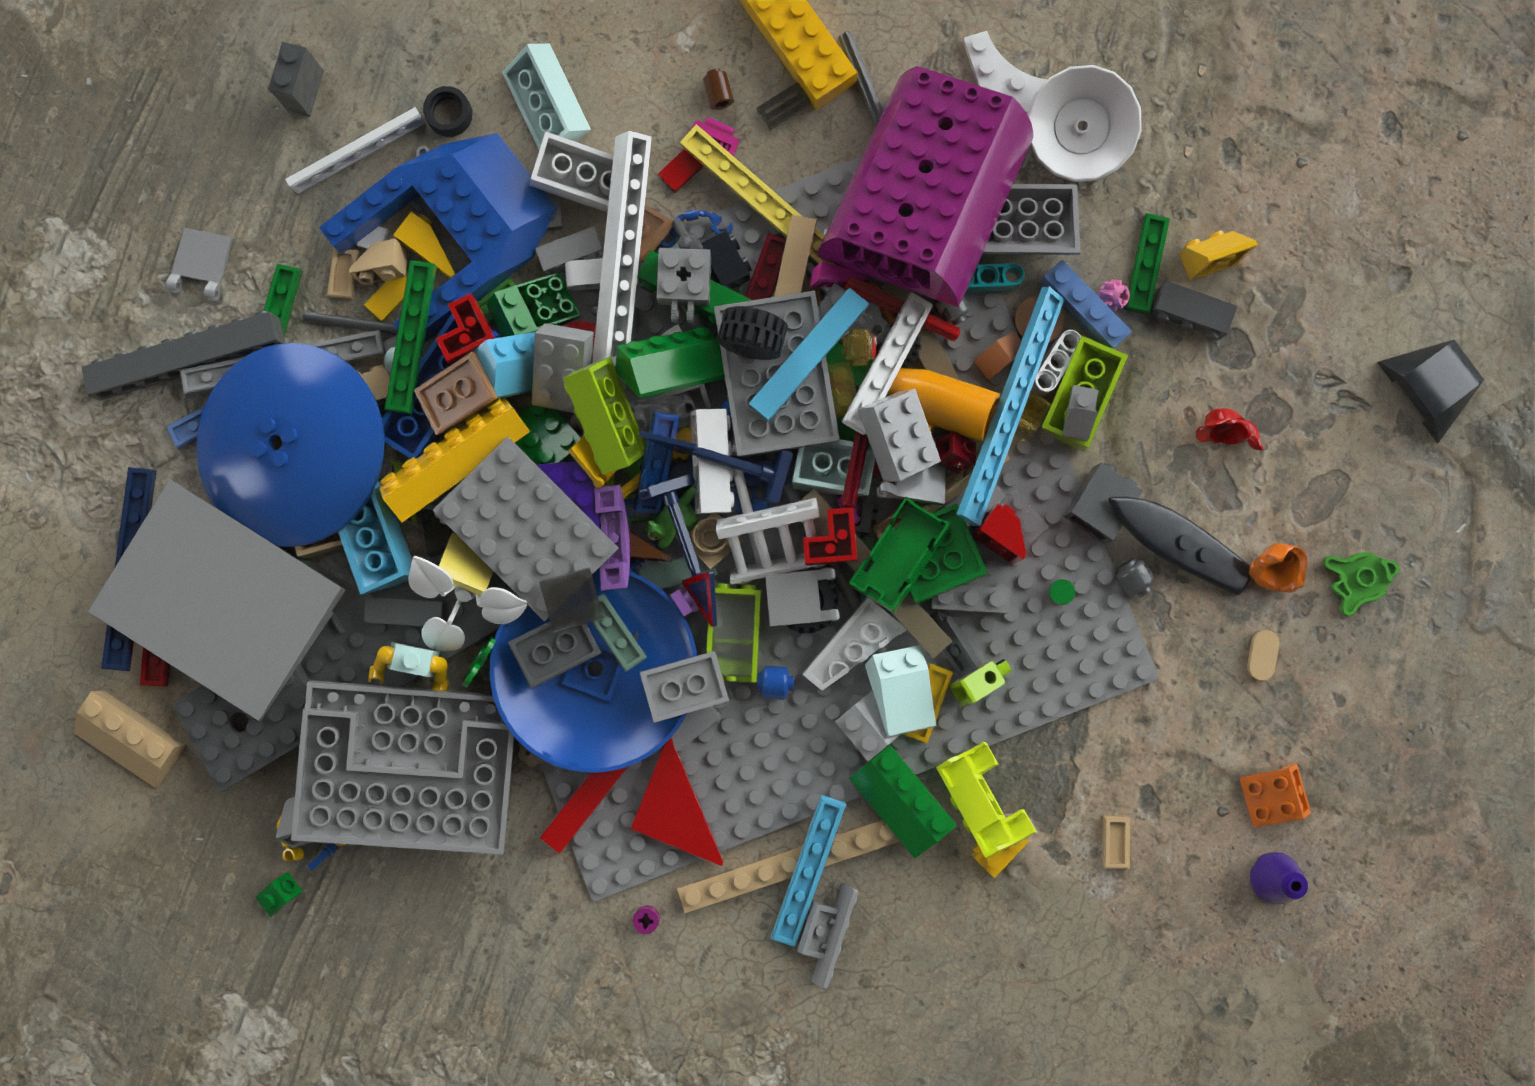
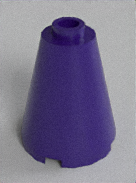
(1278, 878)

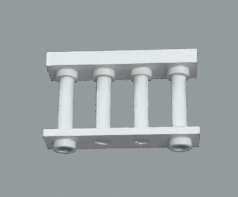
(756, 523)

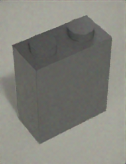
(296, 79)
(1091, 506)

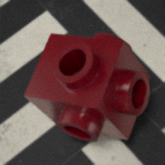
(956, 452)

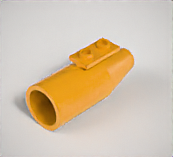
(950, 402)

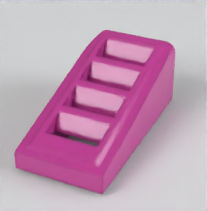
(827, 274)

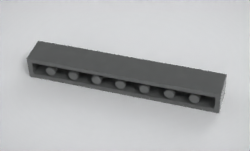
(163, 361)

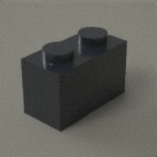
(726, 262)

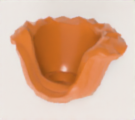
(1280, 568)

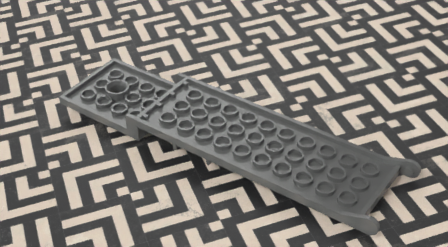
(339, 654)

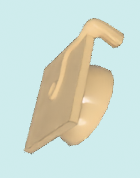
(706, 542)

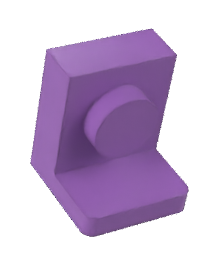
(684, 602)

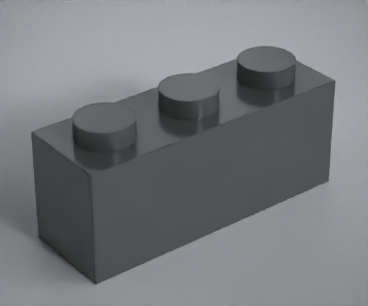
(1193, 310)

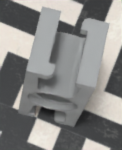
(577, 246)

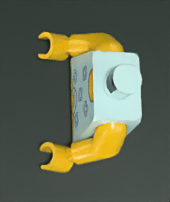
(412, 661)

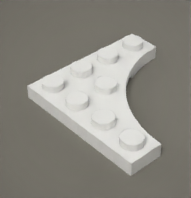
(996, 73)

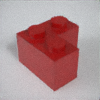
(471, 329)
(839, 545)

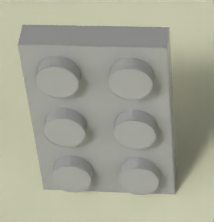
(684, 686)

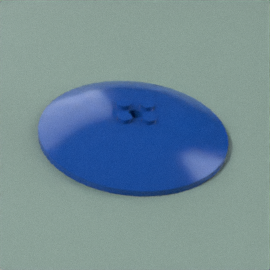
(327, 449)
(588, 719)

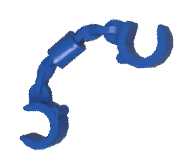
(693, 215)

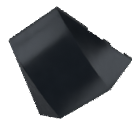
(1437, 383)

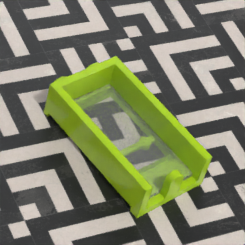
(736, 632)

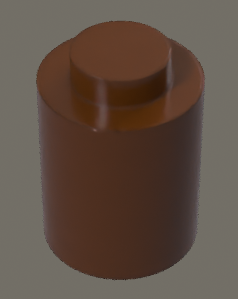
(718, 89)

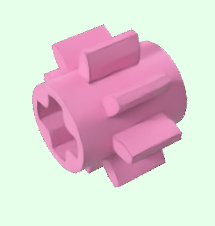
(1114, 294)

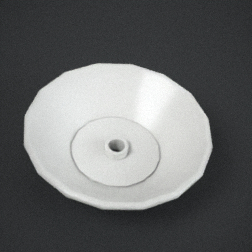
(1091, 97)

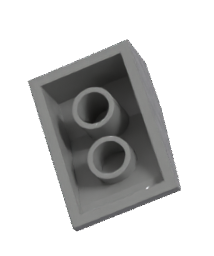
(865, 727)

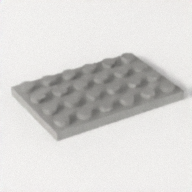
(809, 412)
(523, 524)

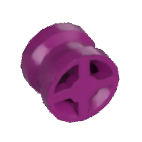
(646, 914)

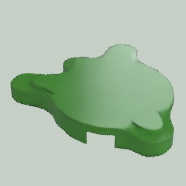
(1360, 579)

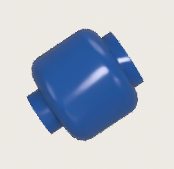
(774, 682)

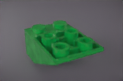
(542, 302)

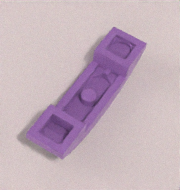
(614, 523)

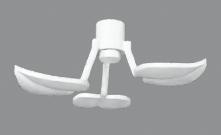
(430, 580)

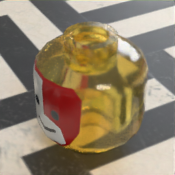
(859, 346)

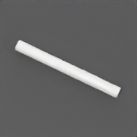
(746, 506)

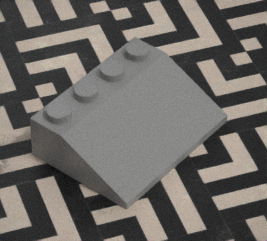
(1037, 221)

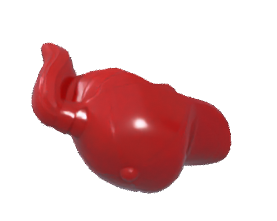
(1230, 428)

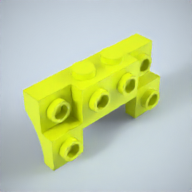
(978, 805)

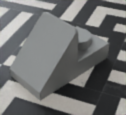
(1080, 413)

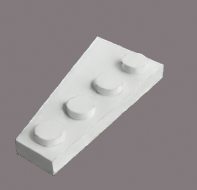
(858, 638)

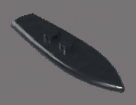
(1182, 543)

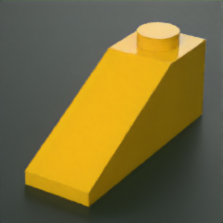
(423, 240)

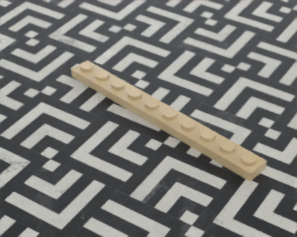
(780, 867)

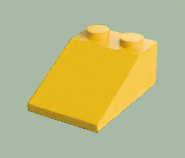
(1215, 253)

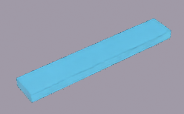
(808, 354)
(808, 870)

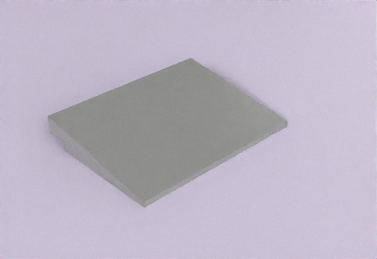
(216, 600)
(402, 768)

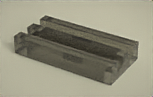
(789, 113)

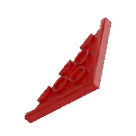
(673, 810)

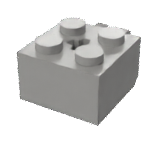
(690, 293)

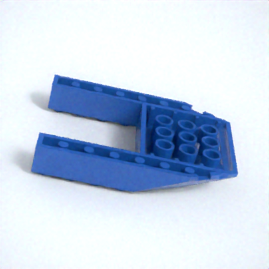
(480, 199)

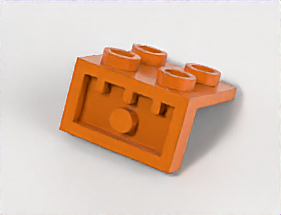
(1275, 796)

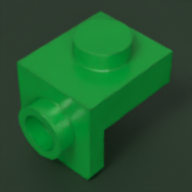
(278, 894)

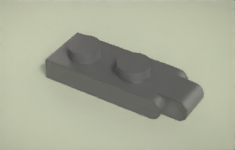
(959, 651)

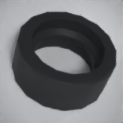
(440, 94)

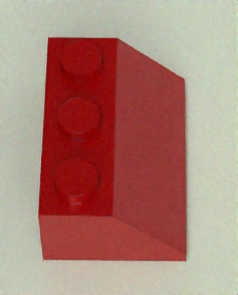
(1002, 533)

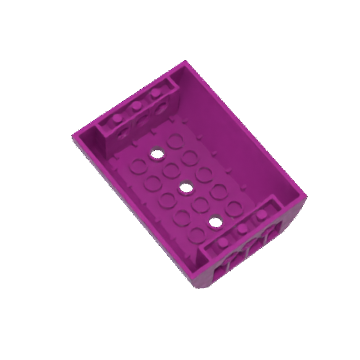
(952, 206)

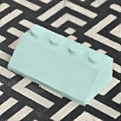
(544, 94)

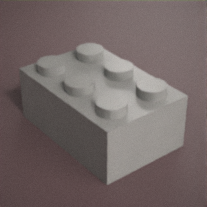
(557, 354)
(899, 435)

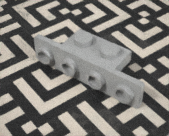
(825, 933)

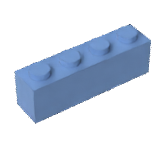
(1086, 306)

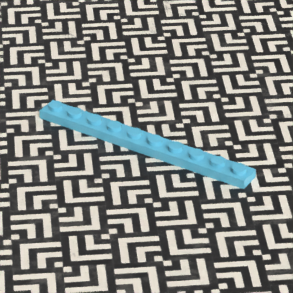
(1010, 407)

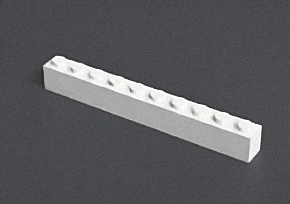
(622, 245)

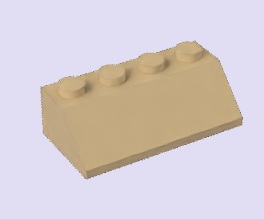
(127, 737)

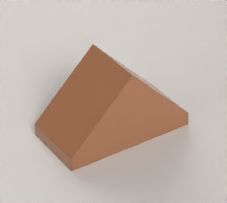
(998, 356)

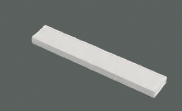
(355, 151)
(889, 358)

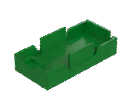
(900, 555)

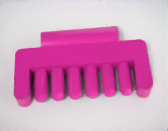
(721, 133)

